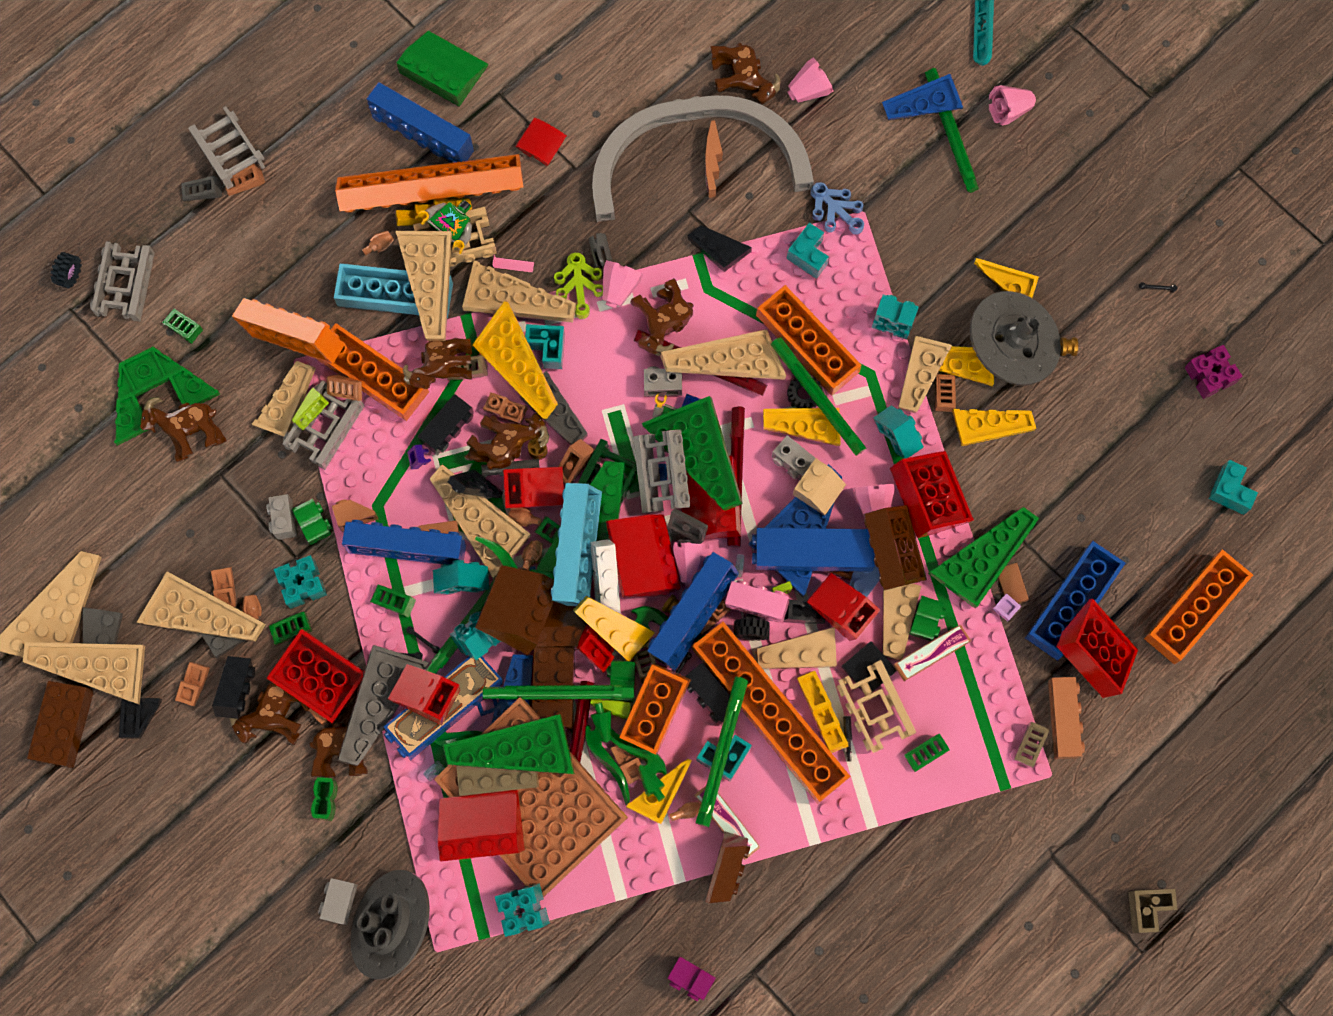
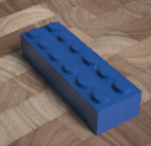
(419, 124)
(403, 543)
(1086, 580)
(693, 611)

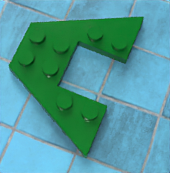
(145, 373)

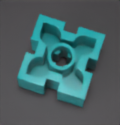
(895, 316)
(310, 587)
(471, 640)
(526, 898)

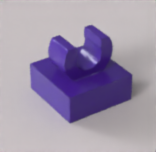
(416, 457)

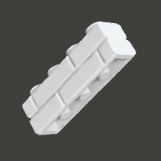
(605, 574)

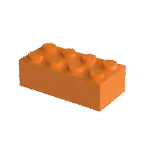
(655, 708)

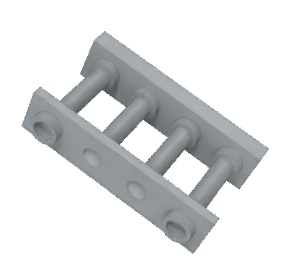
(218, 161)

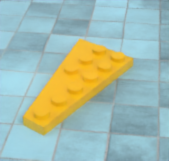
(510, 354)

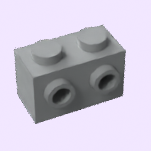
(662, 382)
(792, 457)
(282, 517)
(337, 901)

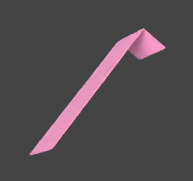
(510, 264)

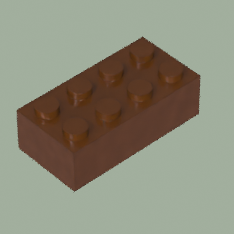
(554, 667)
(60, 724)

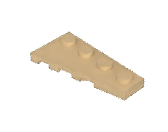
(922, 369)
(278, 414)
(898, 614)
(807, 651)

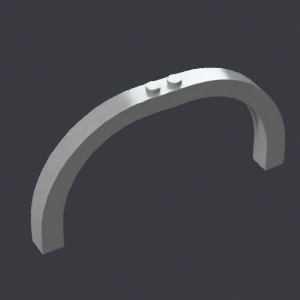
(694, 109)

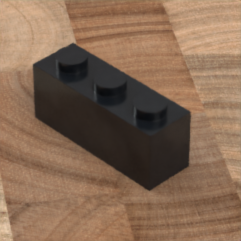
(446, 425)
(233, 687)
(709, 692)

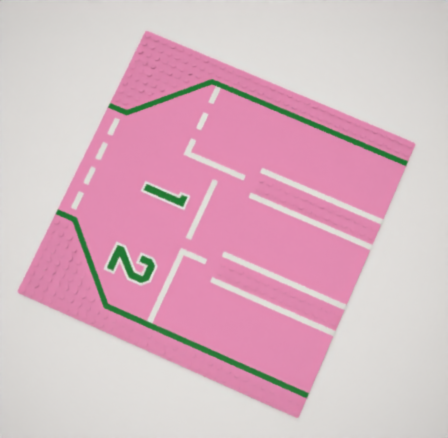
(966, 697)

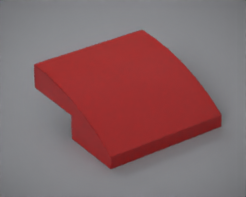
(541, 141)
(596, 648)

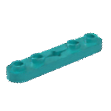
(983, 35)

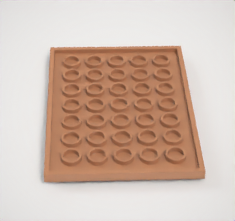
(559, 818)

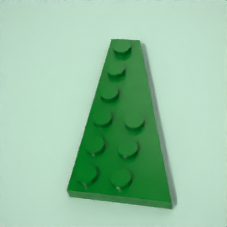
(980, 563)
(526, 747)

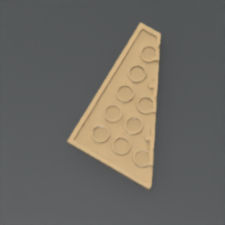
(56, 610)

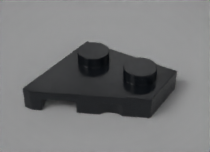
(136, 717)

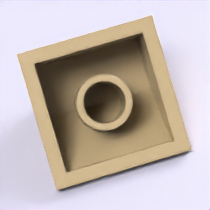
(819, 487)

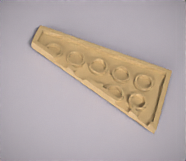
(490, 288)
(733, 356)
(480, 519)
(105, 667)

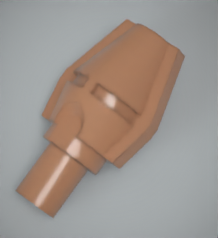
(379, 242)
(524, 517)
(532, 554)
(252, 606)
(687, 811)

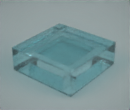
(739, 564)
(433, 770)

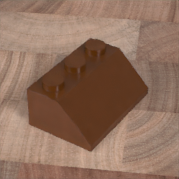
(728, 868)

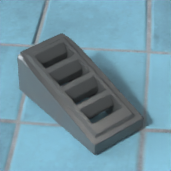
(212, 185)

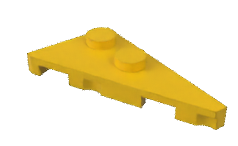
(1008, 278)
(650, 806)

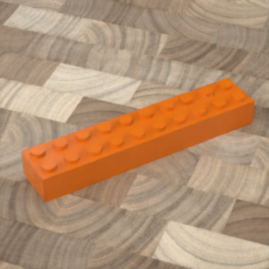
(429, 183)
(772, 713)

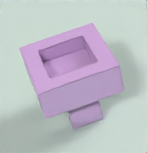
(1006, 607)

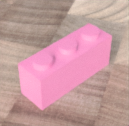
(757, 601)

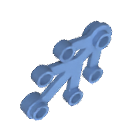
(836, 206)

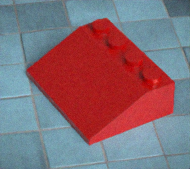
(931, 493)
(705, 509)
(643, 556)
(1098, 650)
(317, 675)
(480, 825)

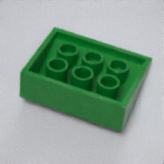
(441, 67)

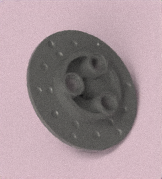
(1015, 338)
(390, 924)

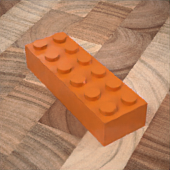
(288, 330)
(808, 340)
(379, 375)
(1198, 607)

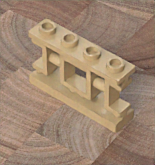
(478, 217)
(889, 700)

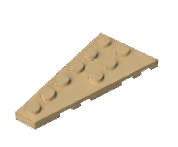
(428, 269)
(190, 609)

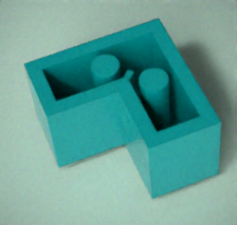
(805, 252)
(550, 341)
(900, 431)
(1229, 490)
(460, 577)
(738, 750)

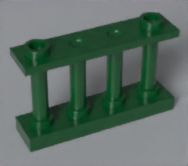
(593, 466)

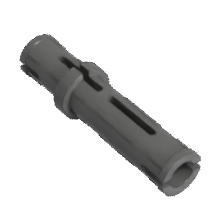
(534, 463)

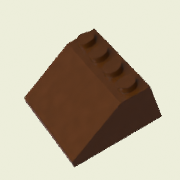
(894, 547)
(517, 608)
(561, 628)

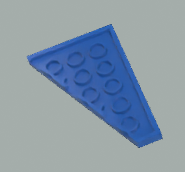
(798, 515)

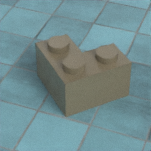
(1145, 905)

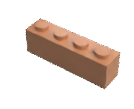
(1065, 718)

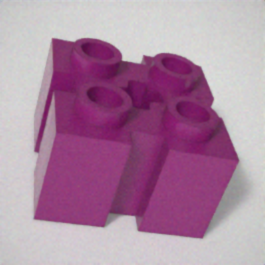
(1213, 371)
(690, 978)

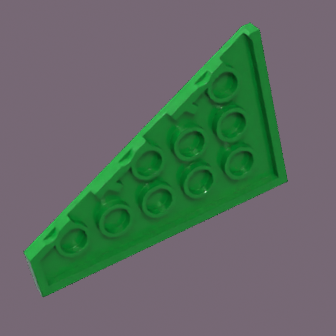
(703, 449)
(610, 482)

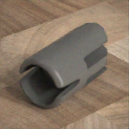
(600, 249)

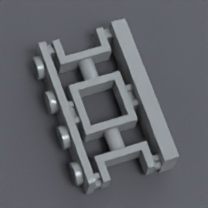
(137, 282)
(335, 433)
(649, 471)

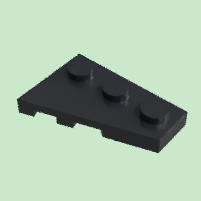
(718, 247)
(474, 484)

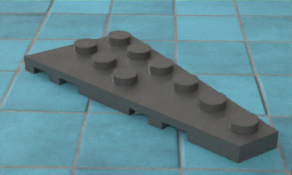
(372, 706)

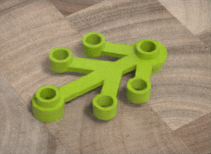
(579, 281)

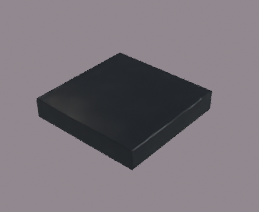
(857, 665)

